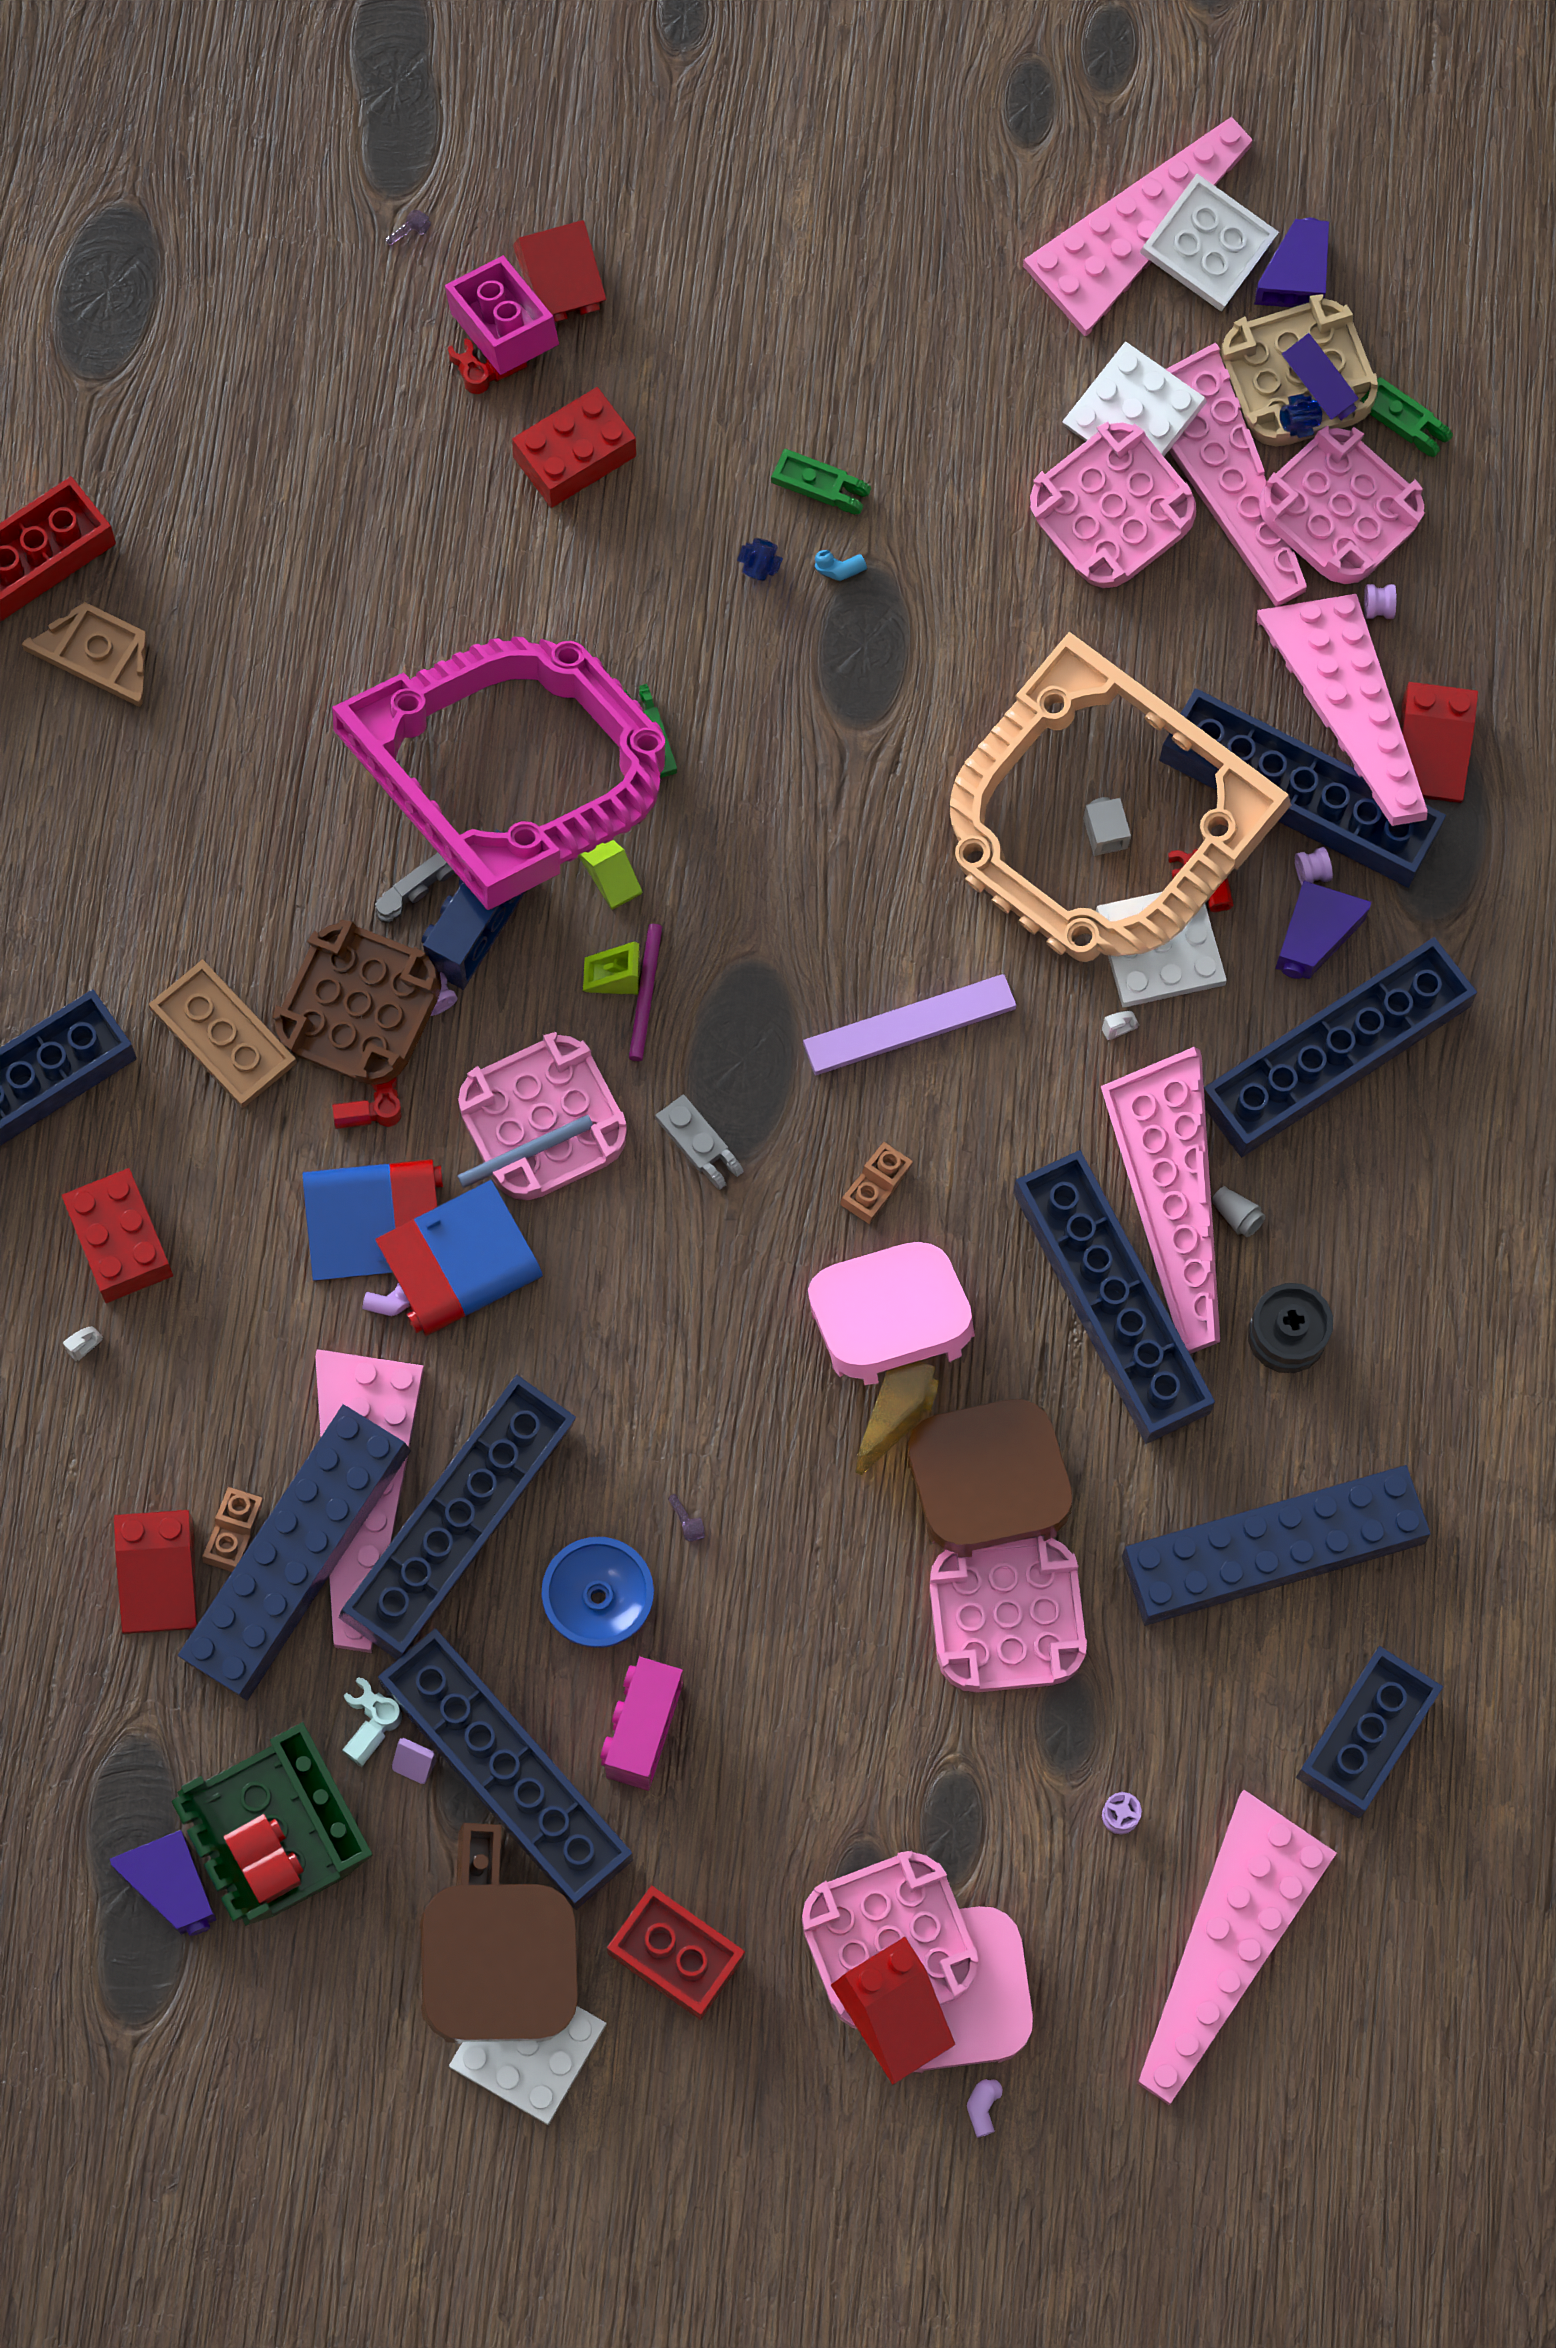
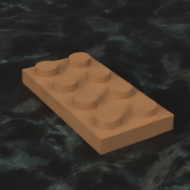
(222, 1033)

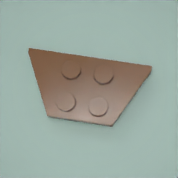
(96, 650)

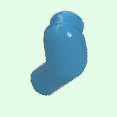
(836, 569)

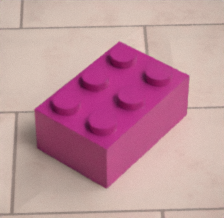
(502, 315)
(642, 1722)

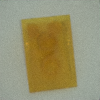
(897, 1410)

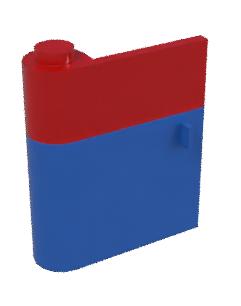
(357, 1206)
(458, 1258)

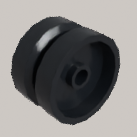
(1272, 1324)

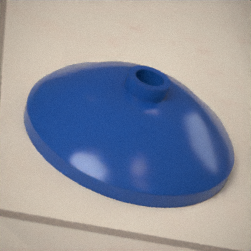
(590, 1568)

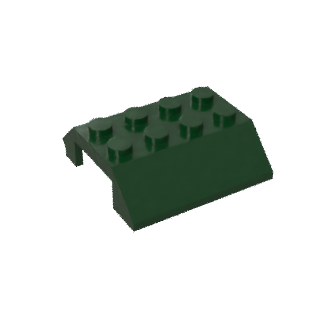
(285, 1785)

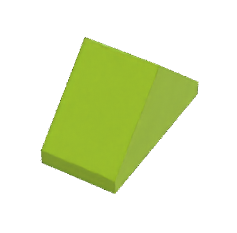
(612, 873)
(613, 970)

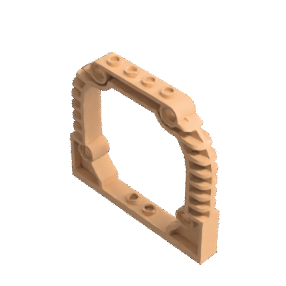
(1083, 679)

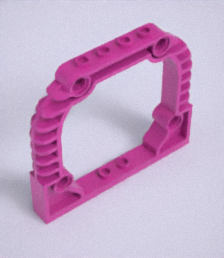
(528, 854)

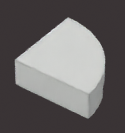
(1119, 1024)
(82, 1342)

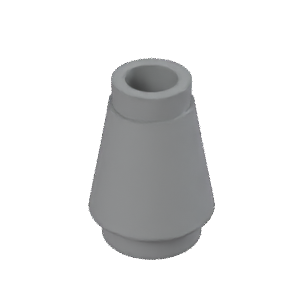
(1238, 1211)

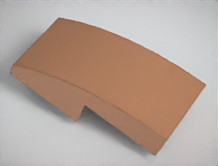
(876, 1182)
(232, 1529)

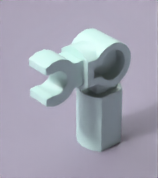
(384, 1717)

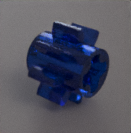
(1300, 416)
(759, 559)

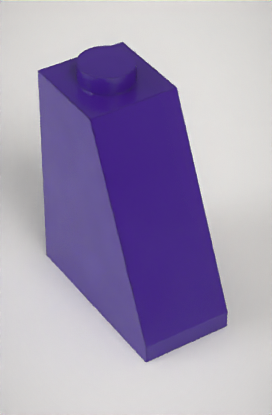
(1297, 266)
(1321, 377)
(1318, 928)
(169, 1882)

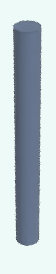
(526, 1150)

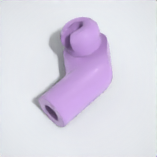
(387, 1305)
(979, 2104)

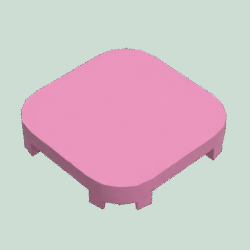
(1113, 505)
(1341, 506)
(533, 1096)
(890, 1310)
(1008, 1616)
(878, 1906)
(996, 2010)

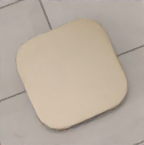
(1266, 380)

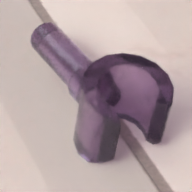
(415, 220)
(693, 1528)

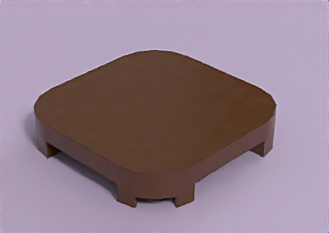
(358, 1003)
(989, 1476)
(498, 1963)

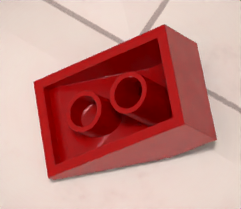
(1439, 737)
(156, 1571)
(895, 2010)

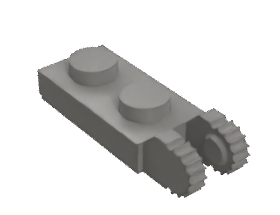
(412, 887)
(697, 1140)

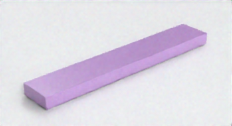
(909, 1024)

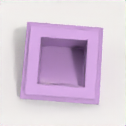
(413, 1761)

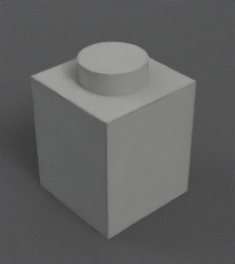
(1106, 826)

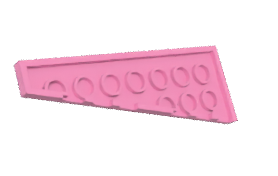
(1100, 254)
(1229, 476)
(1342, 679)
(1165, 1154)
(388, 1397)
(1250, 1900)

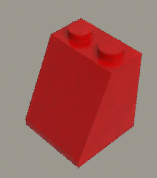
(561, 269)

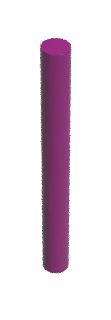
(645, 992)

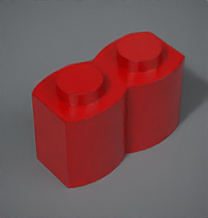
(263, 1859)

